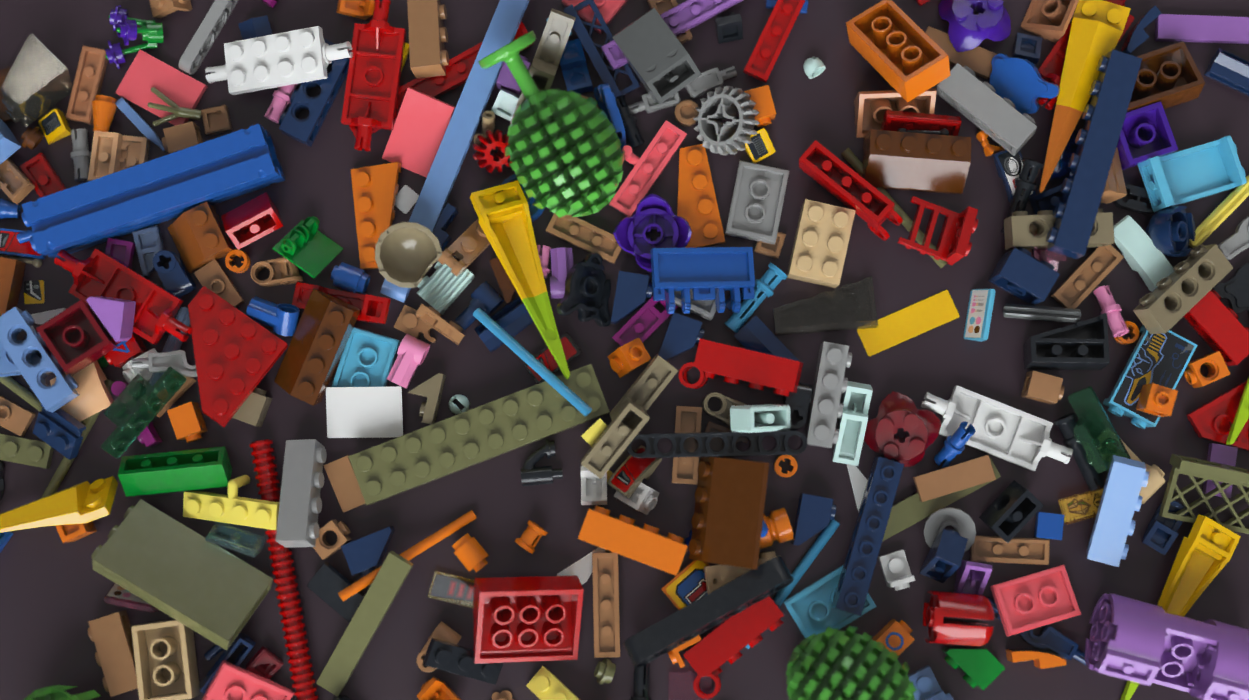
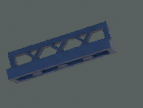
(592, 51)

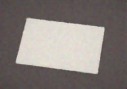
(364, 412)

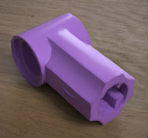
(560, 265)

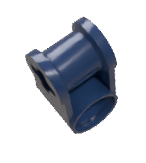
(176, 277)

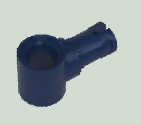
(483, 297)

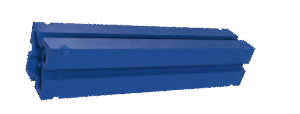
(151, 192)

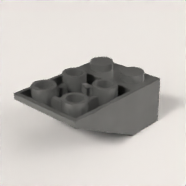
(656, 56)

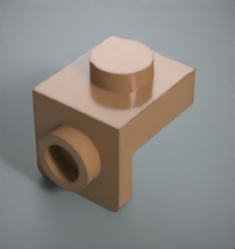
(162, 8)

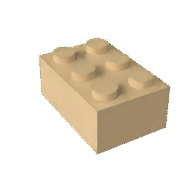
(820, 243)
(165, 661)

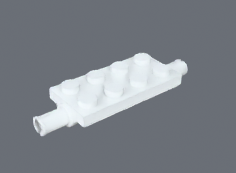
(277, 60)
(998, 428)

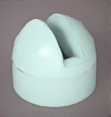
(813, 67)
(463, 400)

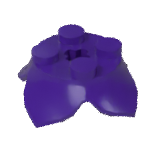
(969, 30)
(651, 214)

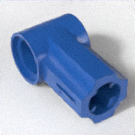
(279, 316)

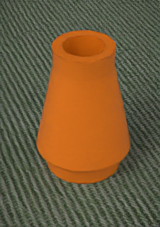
(103, 112)

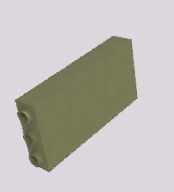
(181, 573)

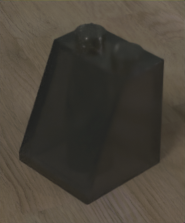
(34, 83)

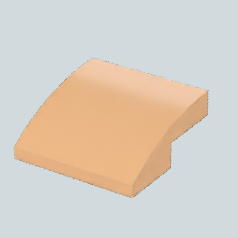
(116, 152)
(92, 393)

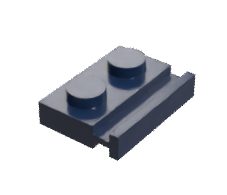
(60, 431)

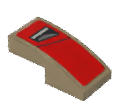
(632, 472)

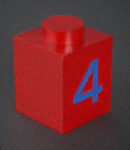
(125, 351)

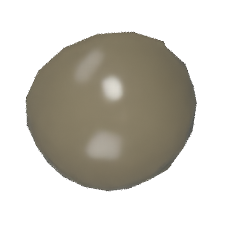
(406, 253)

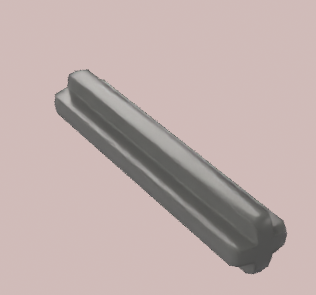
(1041, 313)

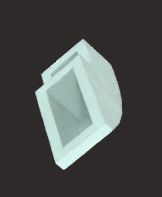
(1141, 252)
(852, 423)

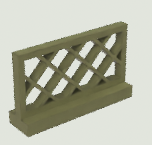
(1206, 470)

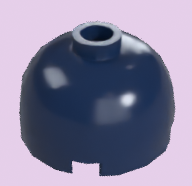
(1171, 231)

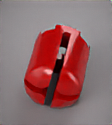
(958, 606)

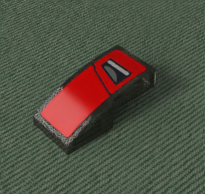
(570, 349)

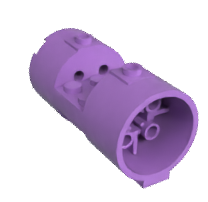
(1157, 647)

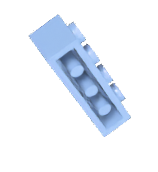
(1116, 511)

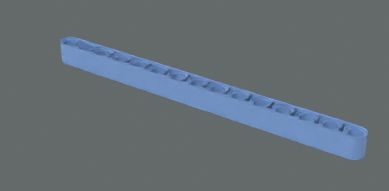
(462, 126)

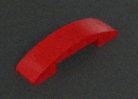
(372, 307)

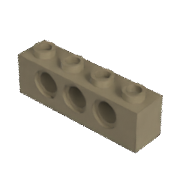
(1018, 233)
(1161, 317)

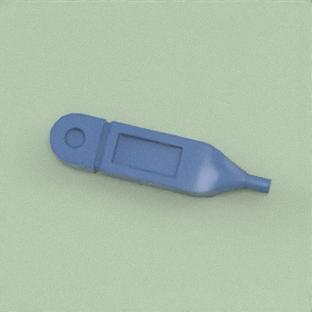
(139, 122)

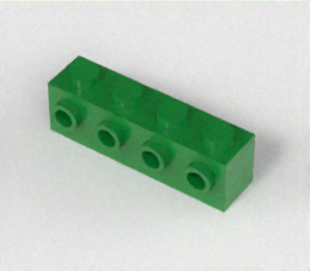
(175, 471)

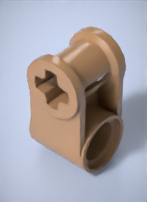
(279, 272)
(442, 632)

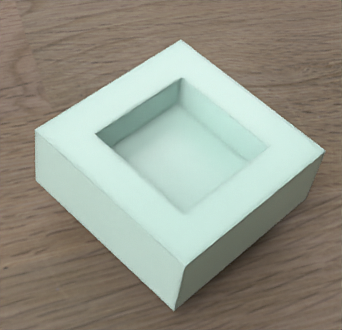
(505, 104)

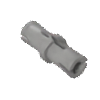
(80, 154)

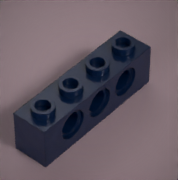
(319, 106)

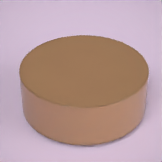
(685, 112)

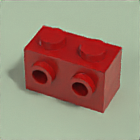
(252, 221)

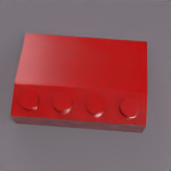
(527, 618)

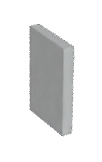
(757, 202)

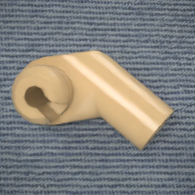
(488, 123)

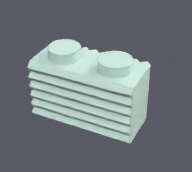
(443, 287)
(760, 418)

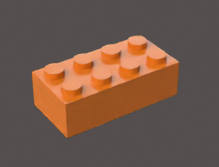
(898, 49)
(632, 540)

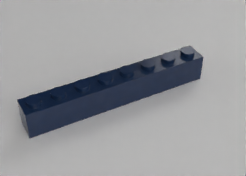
(1094, 154)

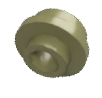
(605, 671)

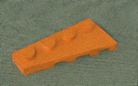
(698, 199)
(374, 206)

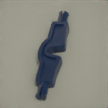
(1050, 639)

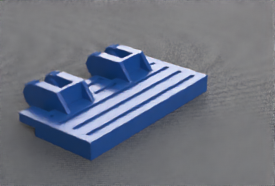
(706, 272)

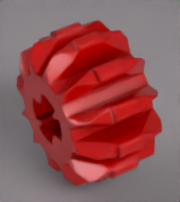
(483, 149)

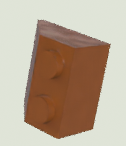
(200, 236)

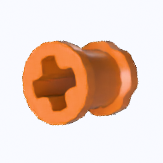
(531, 536)

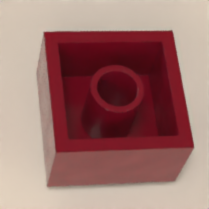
(76, 337)

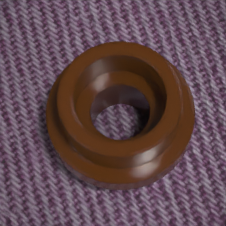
(32, 137)

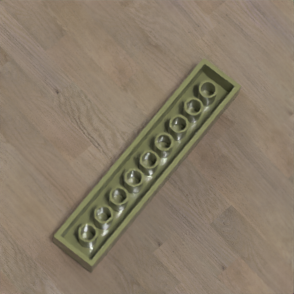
(475, 436)

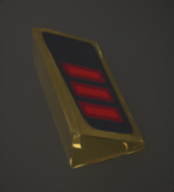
(452, 589)

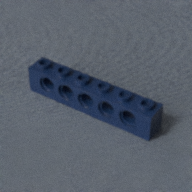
(867, 535)

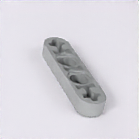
(206, 35)

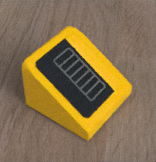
(54, 126)
(761, 146)

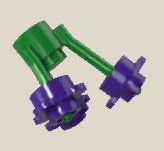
(127, 29)

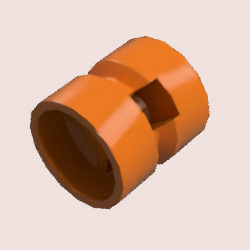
(778, 528)

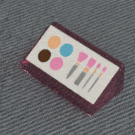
(124, 598)

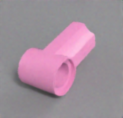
(410, 355)

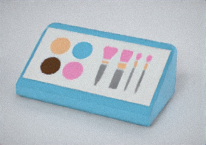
(979, 314)

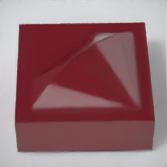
(264, 663)

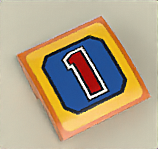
(687, 585)

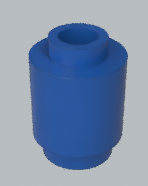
(350, 278)

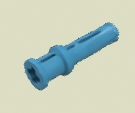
(763, 288)

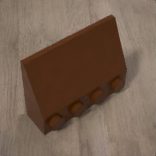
(729, 511)

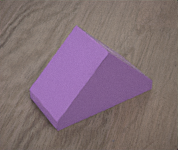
(115, 315)
(972, 577)

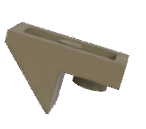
(433, 391)

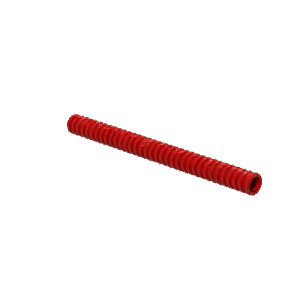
(285, 579)

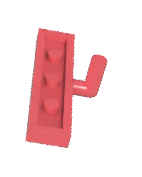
(647, 168)

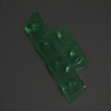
(137, 408)
(1095, 430)

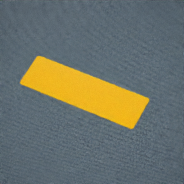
(909, 323)

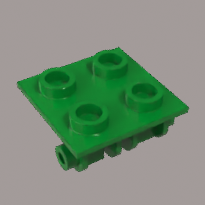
(308, 247)

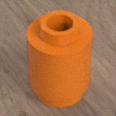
(470, 553)

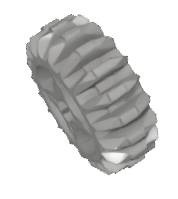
(720, 107)

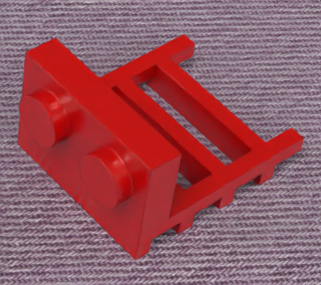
(954, 236)

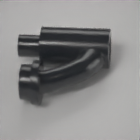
(540, 475)

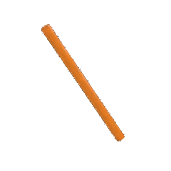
(411, 552)

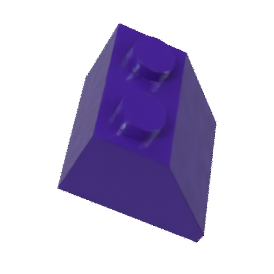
(1145, 136)

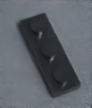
(460, 661)

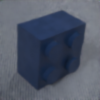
(1024, 276)

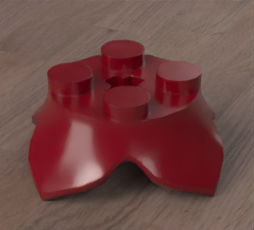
(900, 412)

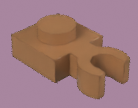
(410, 324)

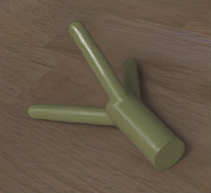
(175, 109)

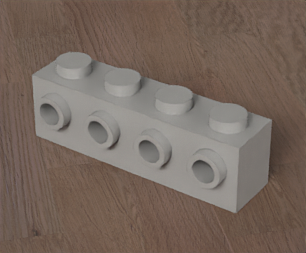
(987, 109)
(826, 394)
(301, 493)

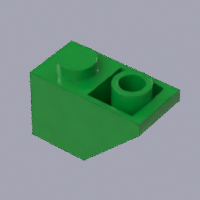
(976, 662)

